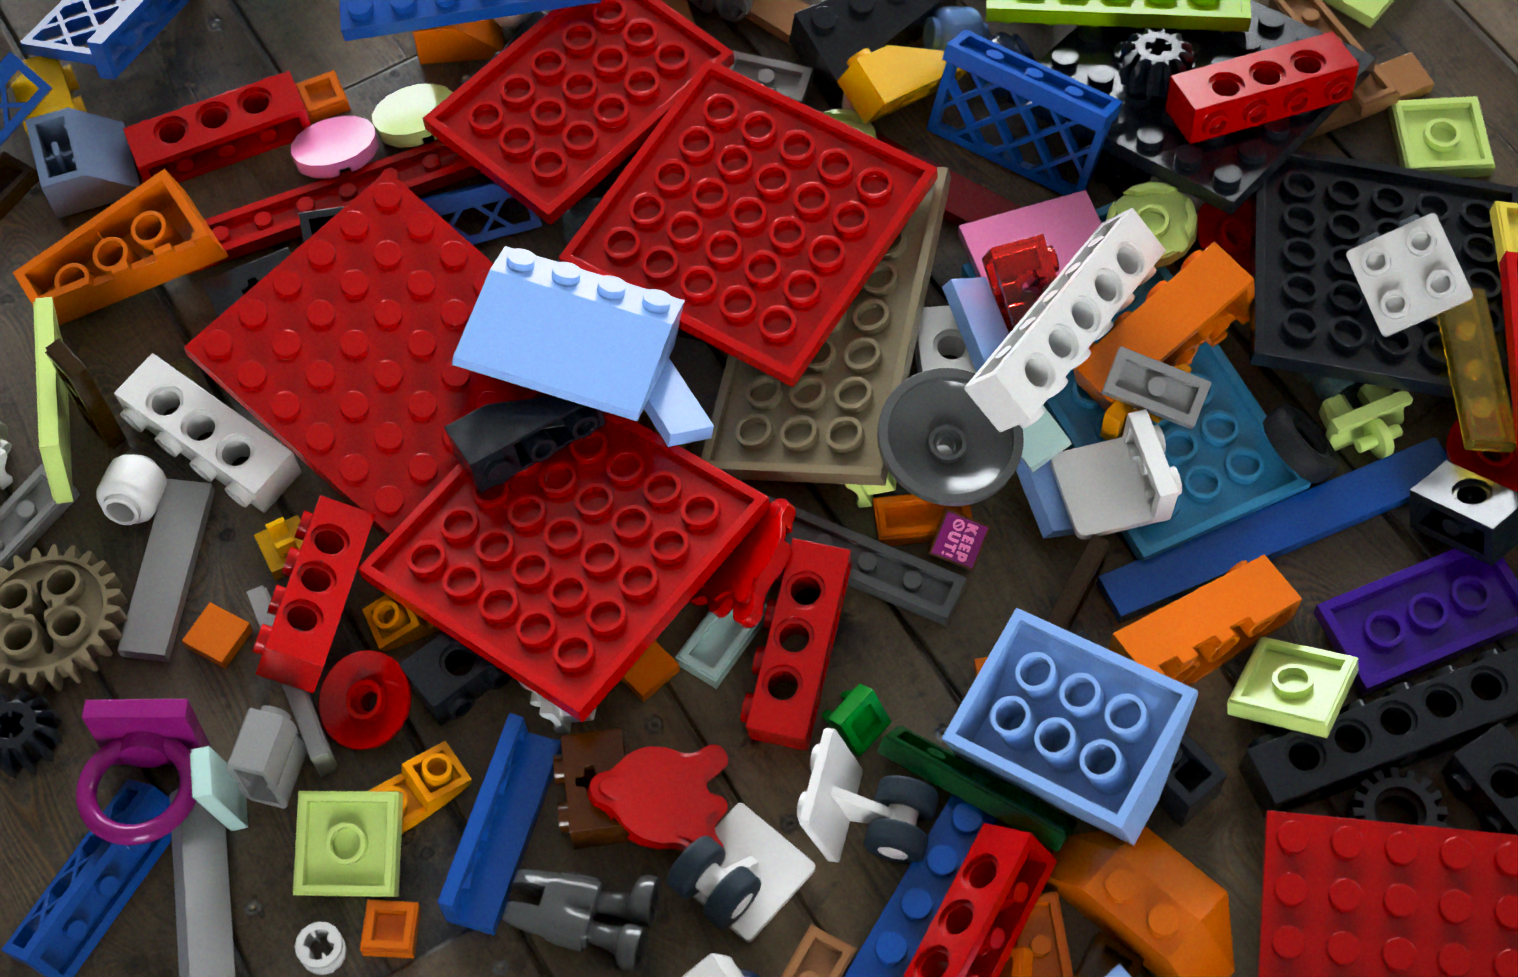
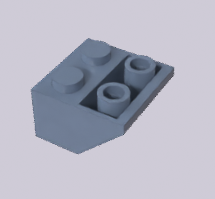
(81, 160)

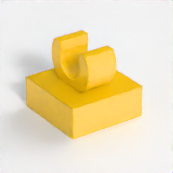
(276, 543)

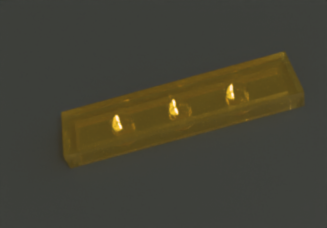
(1477, 376)

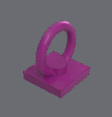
(145, 736)

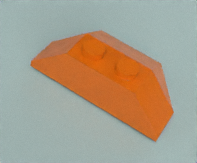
(1148, 902)

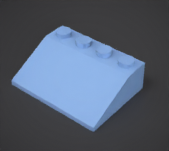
(570, 333)
(1073, 724)

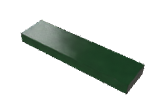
(977, 787)

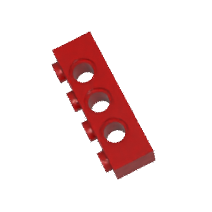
(1261, 87)
(219, 129)
(326, 564)
(793, 720)
(985, 906)

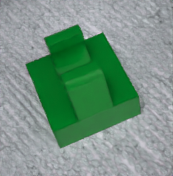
(858, 718)

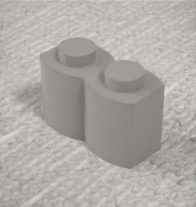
(267, 756)

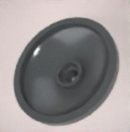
(937, 411)

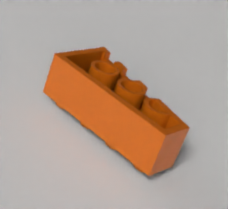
(123, 251)
(1175, 318)
(1211, 623)

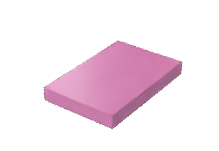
(1063, 221)

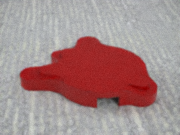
(751, 568)
(663, 795)

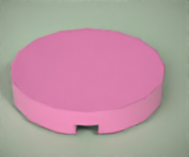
(334, 146)

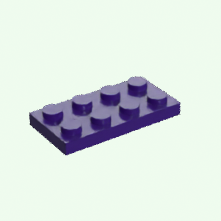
(1421, 617)

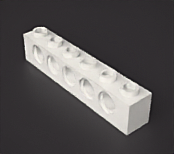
(1065, 322)

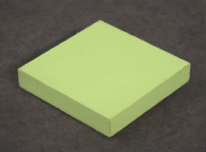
(1442, 136)
(1293, 686)
(348, 843)

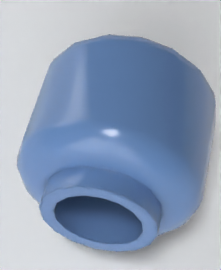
(949, 22)

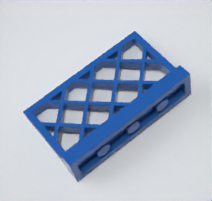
(112, 45)
(1025, 81)

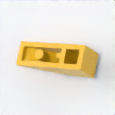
(891, 79)

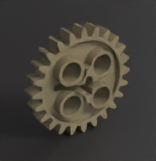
(88, 606)

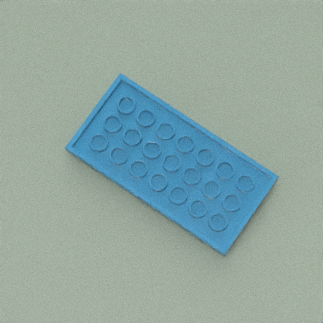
(1221, 462)

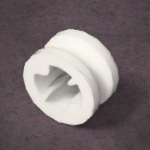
(315, 932)

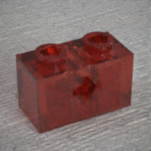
(1013, 265)

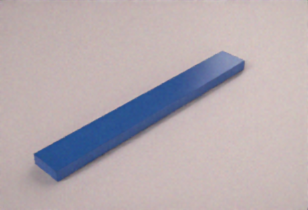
(1270, 531)

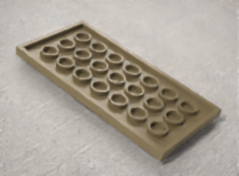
(831, 416)

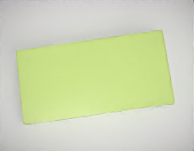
(52, 405)

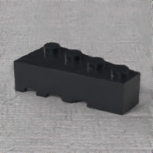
(838, 29)

